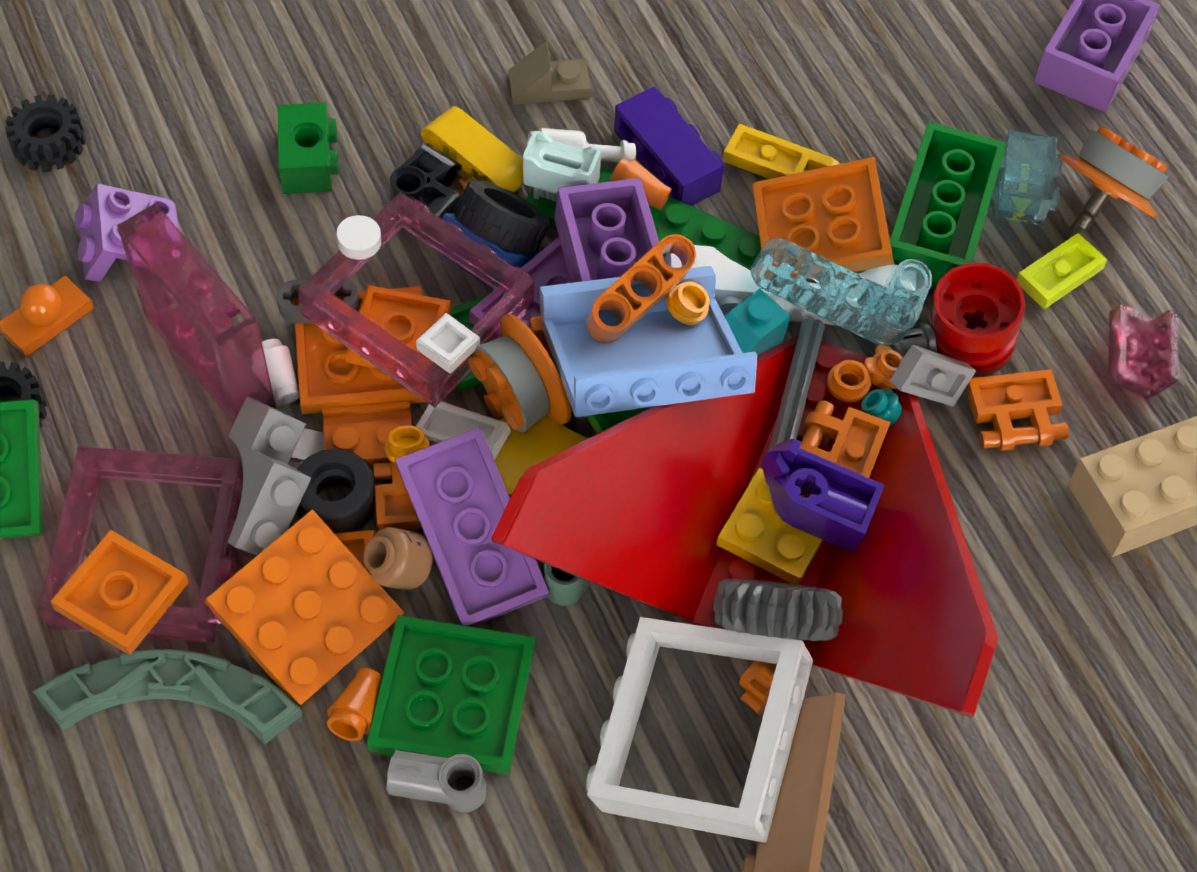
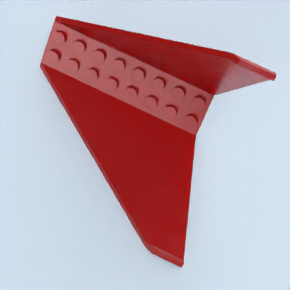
(656, 490)

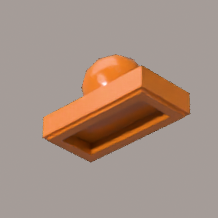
(44, 314)

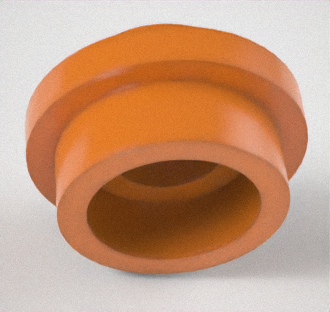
(853, 372)

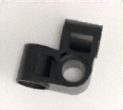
(427, 179)

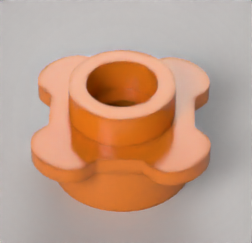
(883, 366)

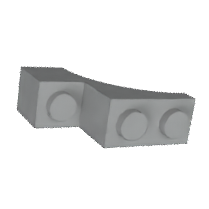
(269, 485)

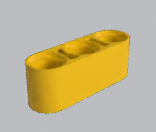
(475, 149)

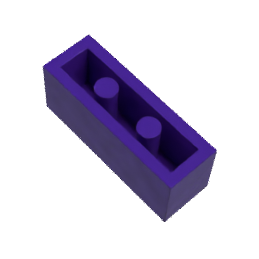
(669, 146)

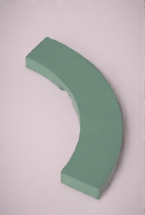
(173, 676)

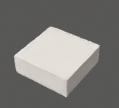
(448, 343)

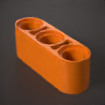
(655, 274)

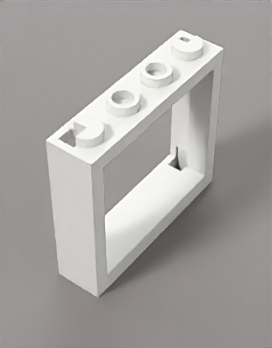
(772, 746)

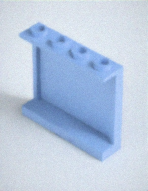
(653, 361)

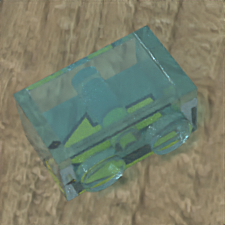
(1027, 178)

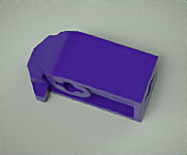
(836, 499)

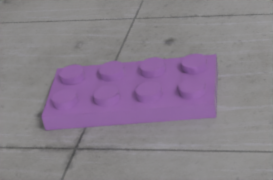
(459, 507)

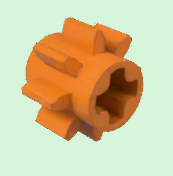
(757, 683)

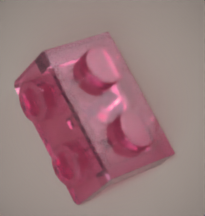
(1143, 351)

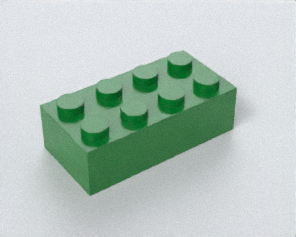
(946, 199)

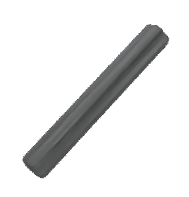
(798, 381)

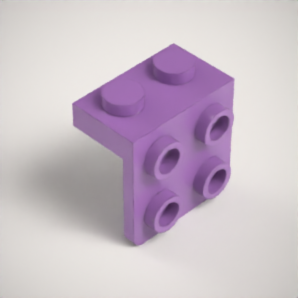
(98, 225)

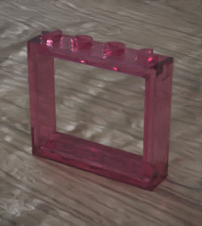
(200, 330)
(378, 345)
(78, 513)

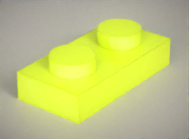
(1061, 271)

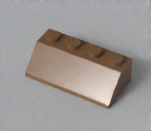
(805, 791)

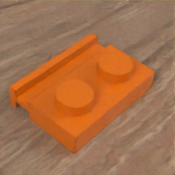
(364, 428)

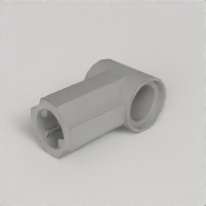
(432, 778)

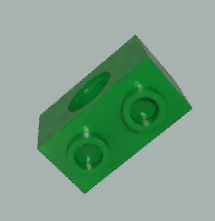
(305, 148)

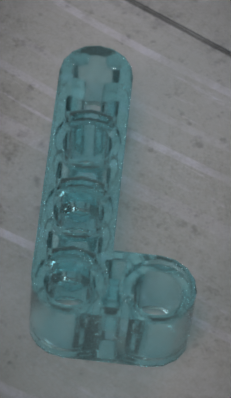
(837, 284)

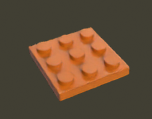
(828, 212)
(332, 382)
(304, 608)

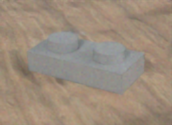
(932, 375)

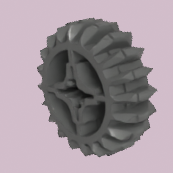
(777, 609)

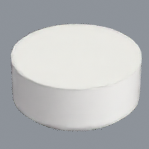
(358, 237)

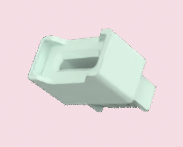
(558, 165)

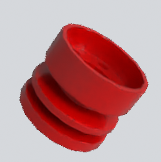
(977, 316)

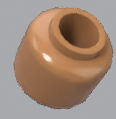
(398, 558)

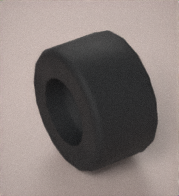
(342, 468)

